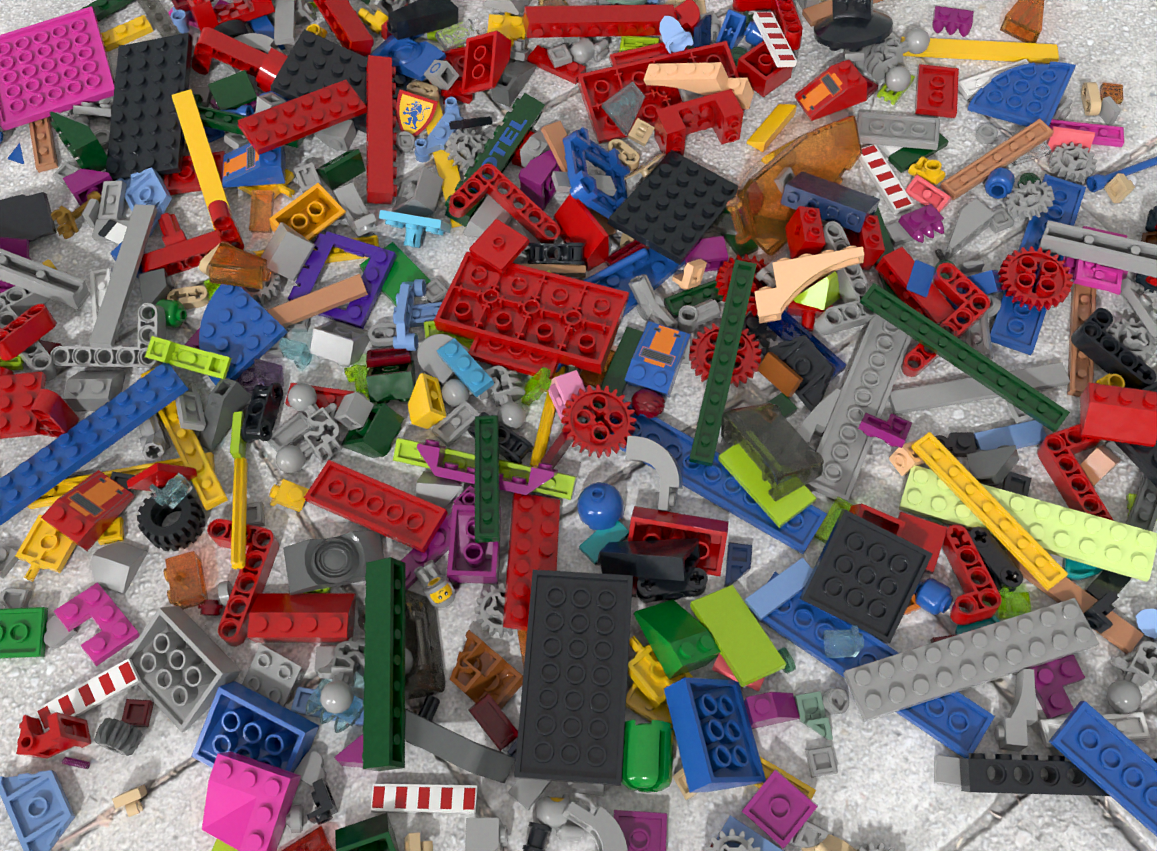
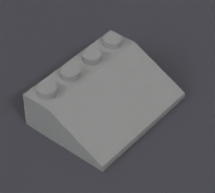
(180, 666)

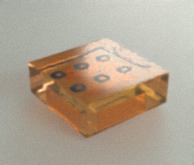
(1115, 91)

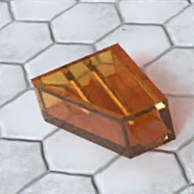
(1024, 20)
(238, 268)

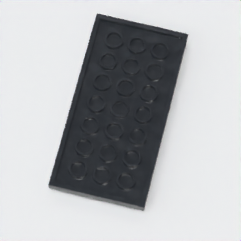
(143, 116)
(575, 678)

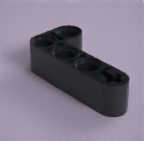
(1109, 353)

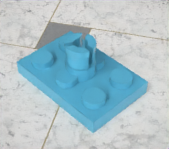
(414, 226)

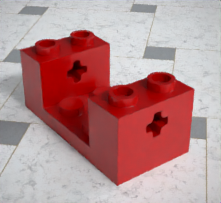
(242, 10)
(713, 111)
(807, 236)

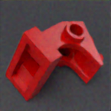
(37, 744)

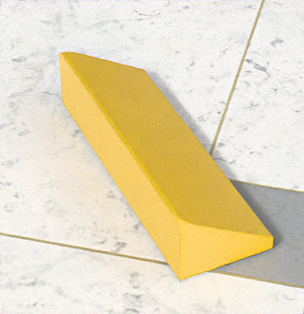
(772, 126)

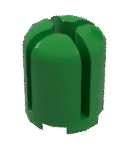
(647, 756)

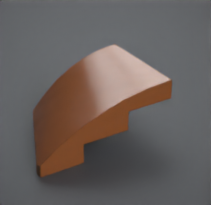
(484, 671)

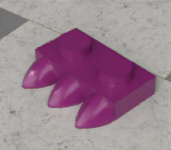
(952, 20)
(922, 222)

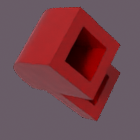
(688, 15)
(270, 69)

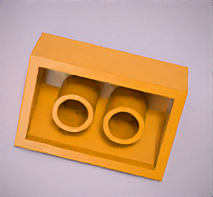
(309, 212)

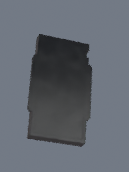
(26, 217)

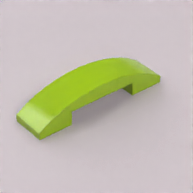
(188, 357)

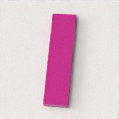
(1104, 134)

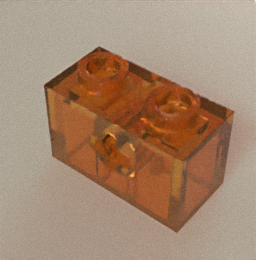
(185, 580)

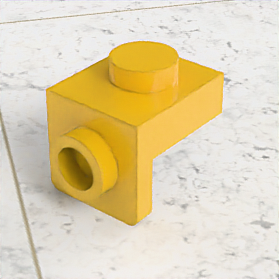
(288, 495)

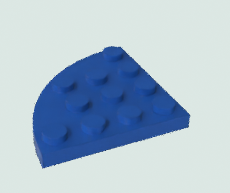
(1024, 93)
(237, 329)

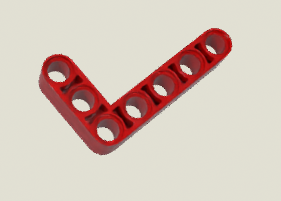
(784, 13)
(226, 49)
(506, 201)
(190, 252)
(966, 311)
(25, 331)
(53, 414)
(1073, 475)
(239, 596)

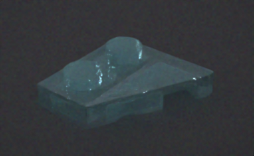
(624, 106)

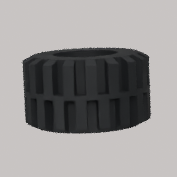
(177, 534)

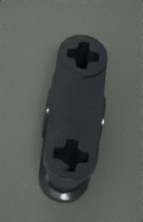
(567, 253)
(262, 413)
(513, 447)
(996, 560)
(672, 589)

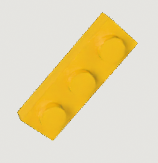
(126, 33)

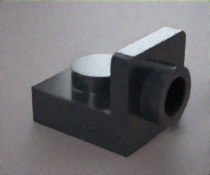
(1097, 612)
(322, 797)

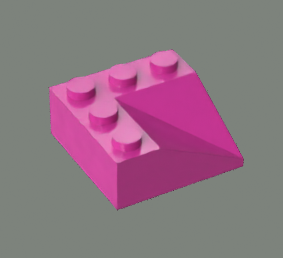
(248, 802)

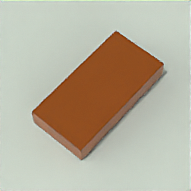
(780, 374)

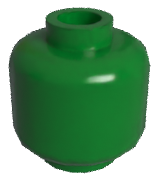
(174, 312)

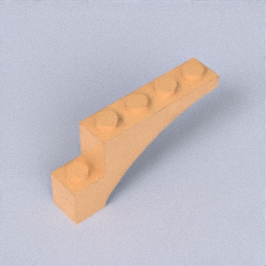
(699, 78)
(797, 274)

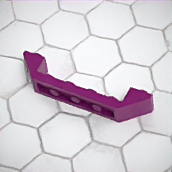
(434, 457)
(439, 544)

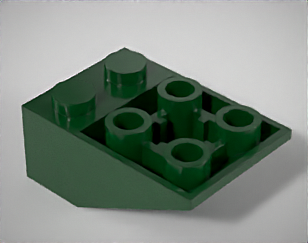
(81, 141)

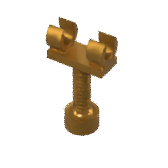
(65, 216)

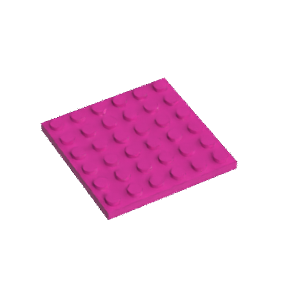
(52, 68)

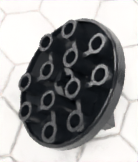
(853, 26)

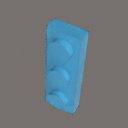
(465, 367)

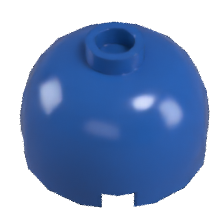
(600, 506)

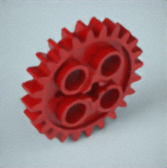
(724, 276)
(1051, 279)
(746, 366)
(584, 433)

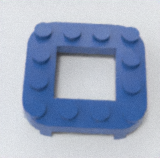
(583, 186)

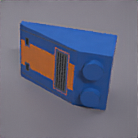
(248, 168)
(657, 358)

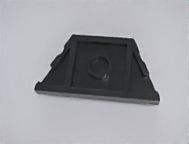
(808, 363)

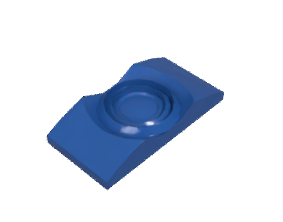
(409, 56)

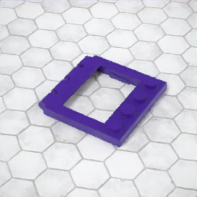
(373, 276)

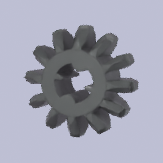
(118, 736)

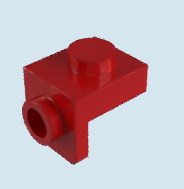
(455, 91)

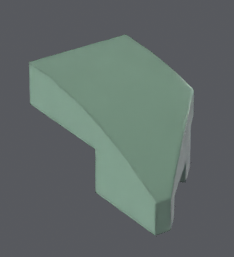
(813, 714)

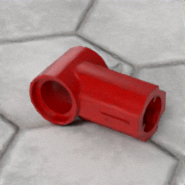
(171, 229)

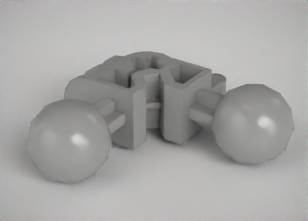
(886, 56)
(510, 413)
(292, 457)
(348, 659)
(1137, 669)

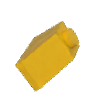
(426, 402)

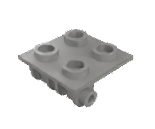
(272, 675)

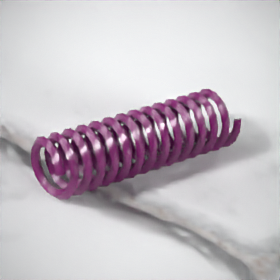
(76, 760)

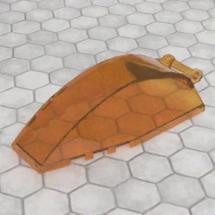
(820, 152)

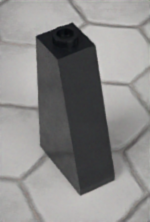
(422, 18)
(651, 558)

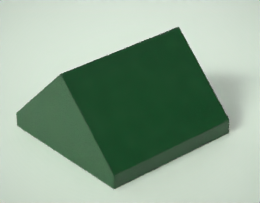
(233, 91)
(342, 168)

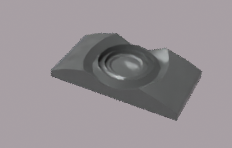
(331, 561)

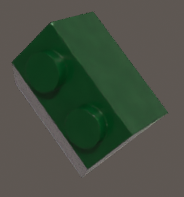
(391, 382)
(377, 433)
(367, 835)

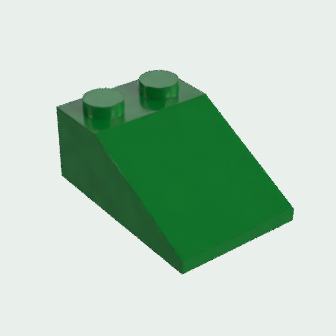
(676, 638)

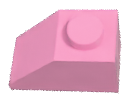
(563, 387)

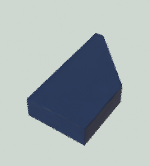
(702, 32)
(737, 562)

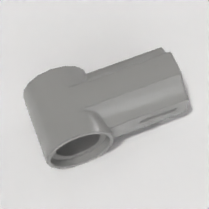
(697, 315)

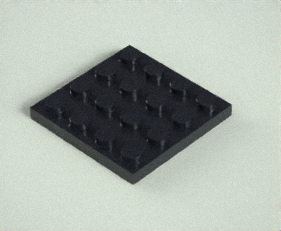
(866, 575)

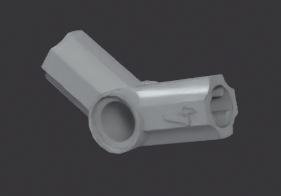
(649, 303)
(153, 439)

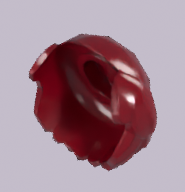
(648, 403)

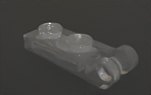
(456, 34)

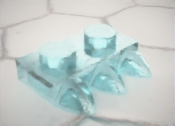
(343, 719)

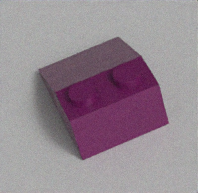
(537, 179)
(467, 559)

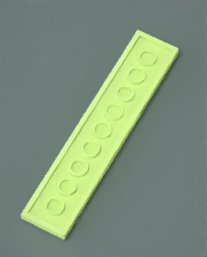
(1055, 527)

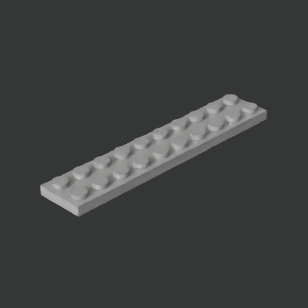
(863, 391)
(969, 659)

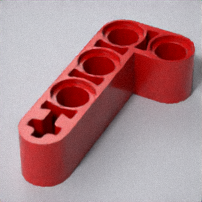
(959, 546)

